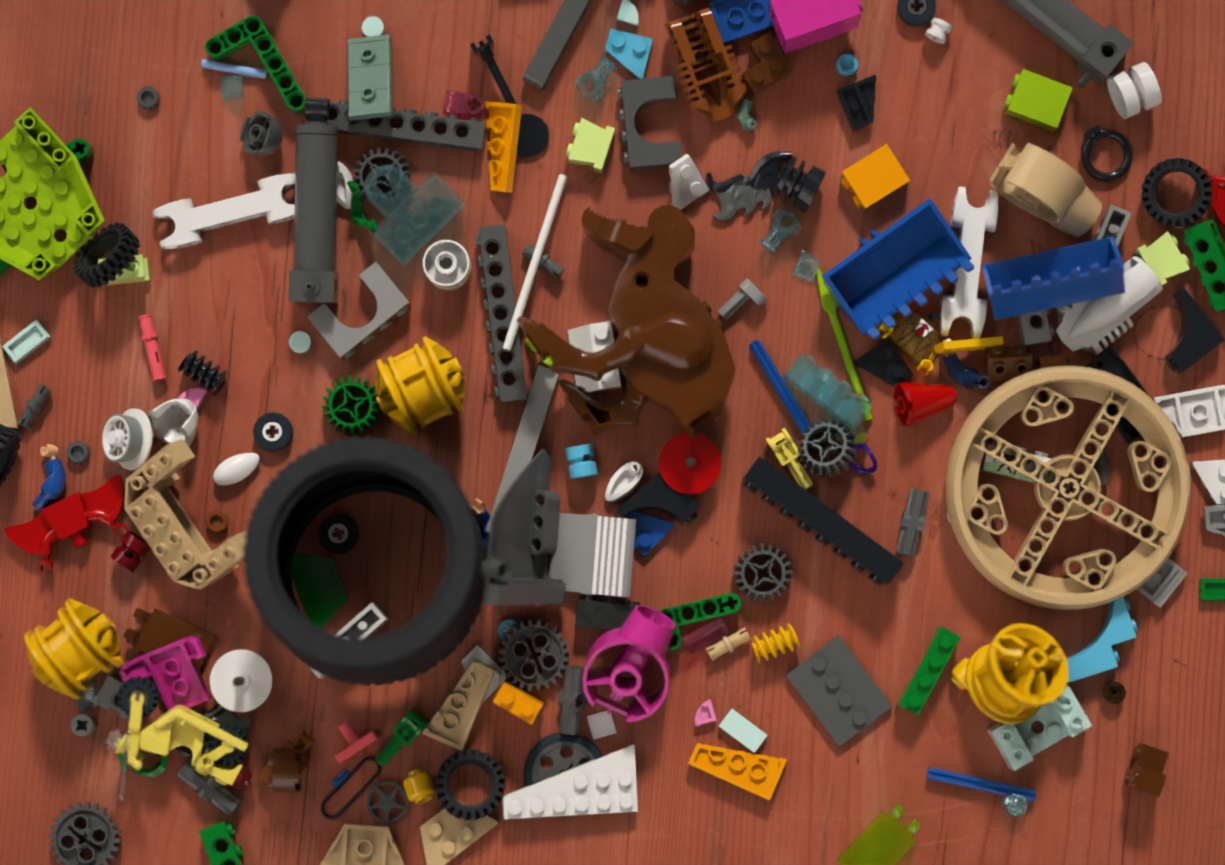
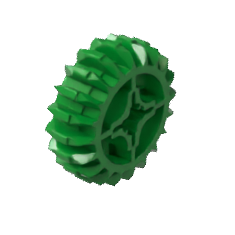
(342, 408)

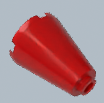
(921, 401)

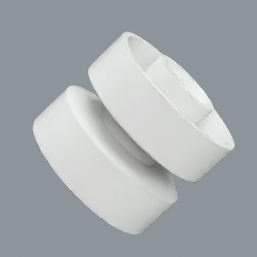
(1134, 90)
(447, 265)

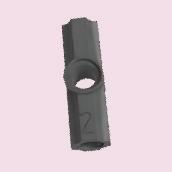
(912, 522)
(571, 700)
(209, 789)

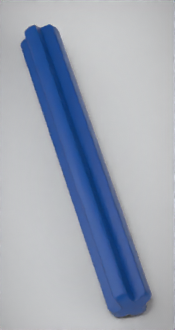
(780, 386)
(979, 783)

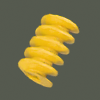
(775, 642)

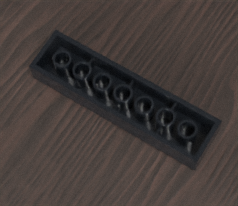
(822, 521)

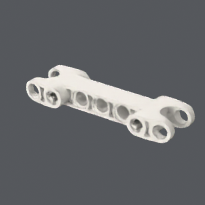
(193, 220)
(972, 225)

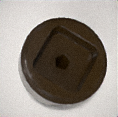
(1114, 692)

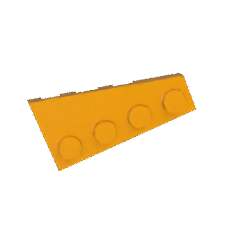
(504, 134)
(745, 770)

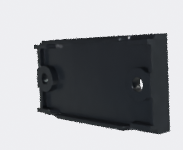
(1115, 365)

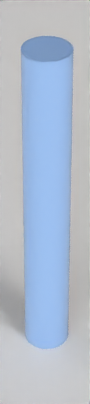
(236, 69)

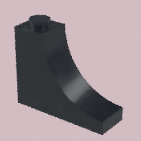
(1196, 337)
(661, 497)

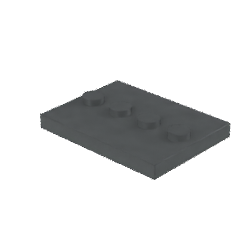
(838, 690)

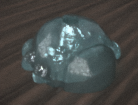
(1015, 805)

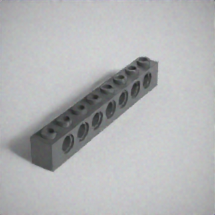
(472, 142)
(498, 236)

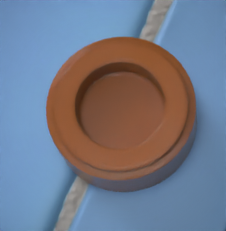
(217, 521)

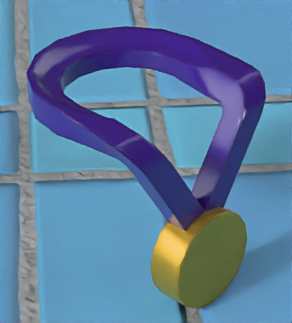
(862, 439)

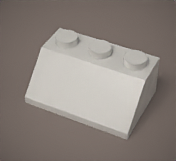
(593, 339)

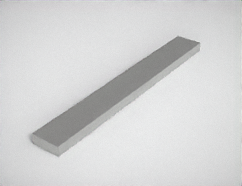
(528, 430)

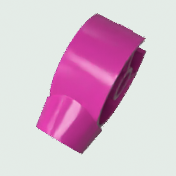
(645, 632)

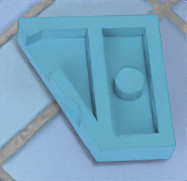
(630, 50)

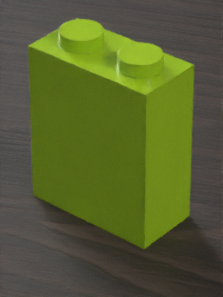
(1037, 100)

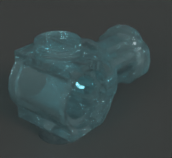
(595, 77)
(780, 231)

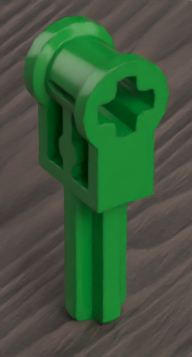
(404, 733)

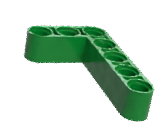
(267, 57)

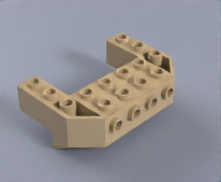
(168, 526)

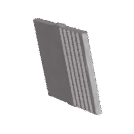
(594, 554)

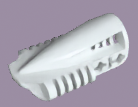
(1096, 321)

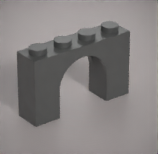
(635, 96)

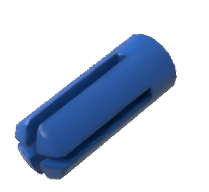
(335, 783)

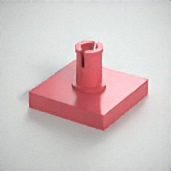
(354, 742)

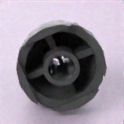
(261, 134)

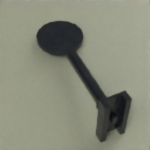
(533, 130)

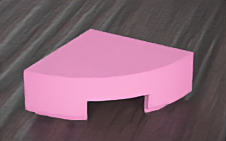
(195, 395)
(705, 714)

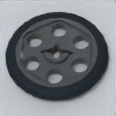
(551, 747)

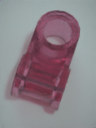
(460, 104)

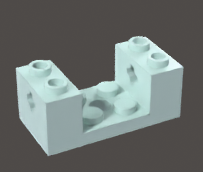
(1059, 719)

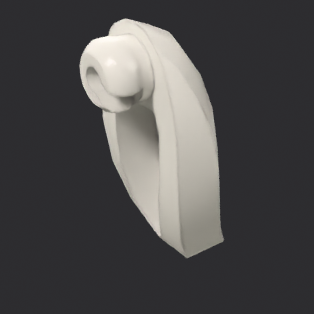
(343, 191)
(235, 468)
(624, 481)

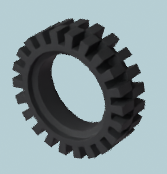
(1176, 165)
(98, 274)
(8, 450)
(470, 811)

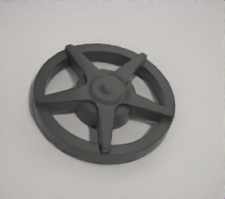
(387, 802)

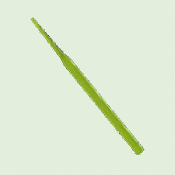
(830, 306)

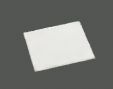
(601, 724)

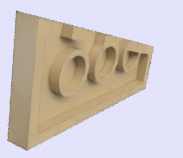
(458, 713)

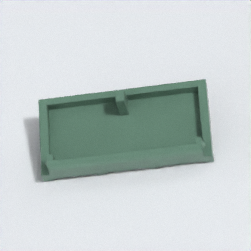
(370, 77)

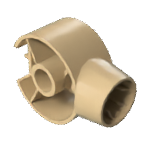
(1046, 189)

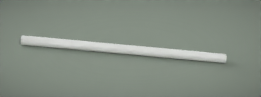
(523, 297)

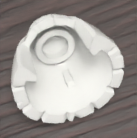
(175, 421)

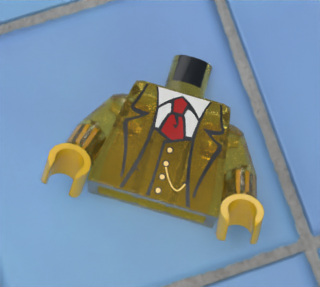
(915, 338)

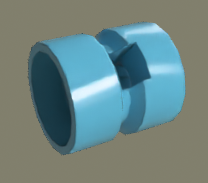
(581, 461)

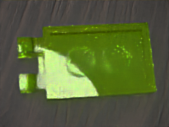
(881, 841)

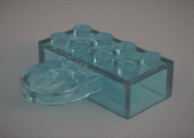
(412, 212)
(828, 391)

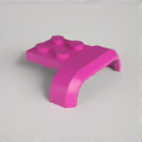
(173, 672)

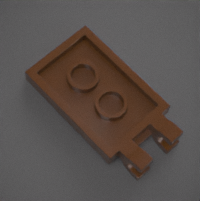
(165, 629)

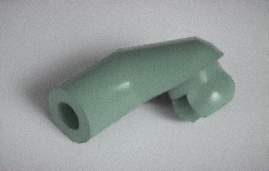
(744, 116)

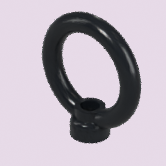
(1094, 135)

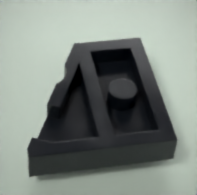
(858, 102)
(885, 363)

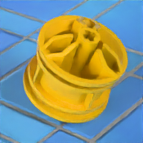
(420, 386)
(73, 649)
(1016, 673)

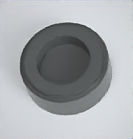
(148, 98)
(78, 452)

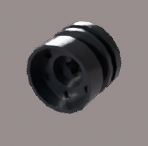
(798, 183)

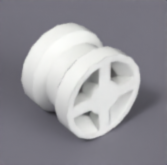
(938, 30)

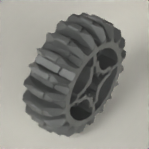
(369, 163)
(828, 431)
(752, 588)

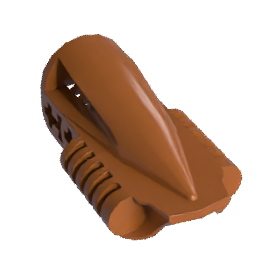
(706, 65)

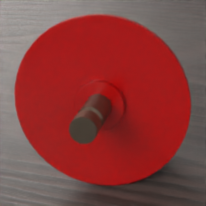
(690, 464)

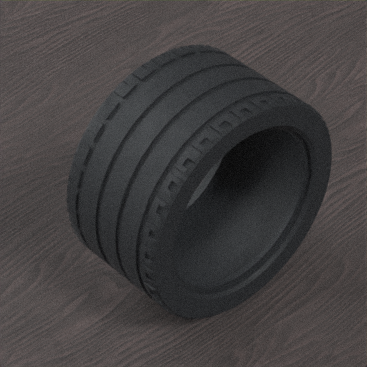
(310, 487)

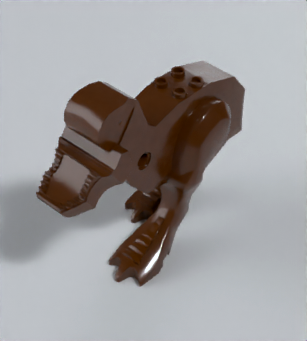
(665, 338)

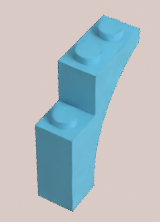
(1099, 653)

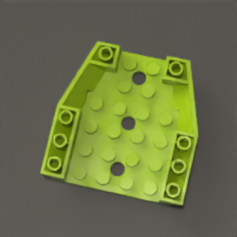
(50, 172)

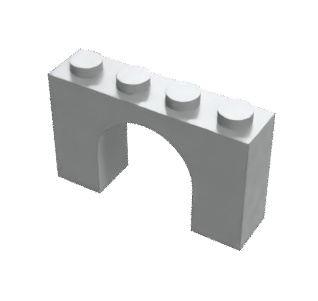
(389, 305)

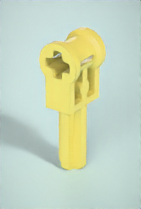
(787, 454)

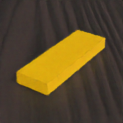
(968, 345)

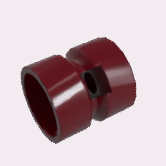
(134, 544)

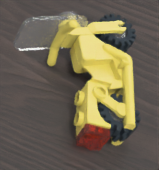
(173, 729)

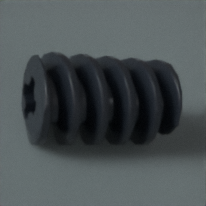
(203, 372)

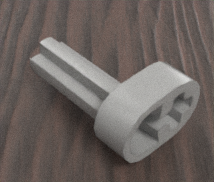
(747, 291)

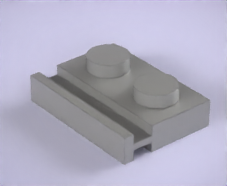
(1163, 583)

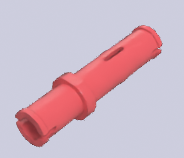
(152, 347)

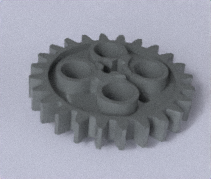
(515, 663)
(96, 820)

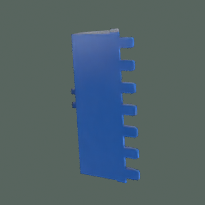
(896, 269)
(1054, 278)

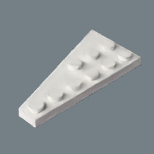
(590, 788)

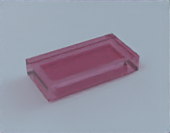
(705, 635)

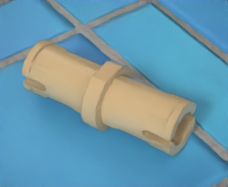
(728, 644)

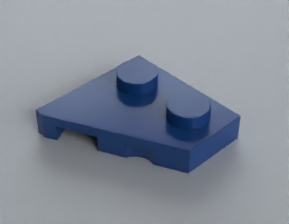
(648, 531)

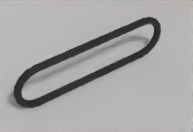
(357, 795)

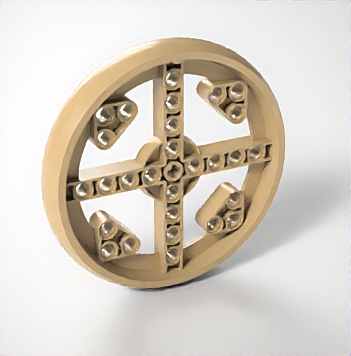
(1113, 579)

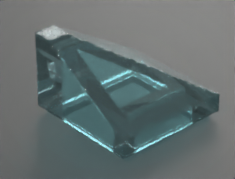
(232, 87)
(806, 266)
(88, 699)

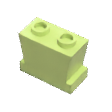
(590, 145)
(1164, 257)
(137, 272)

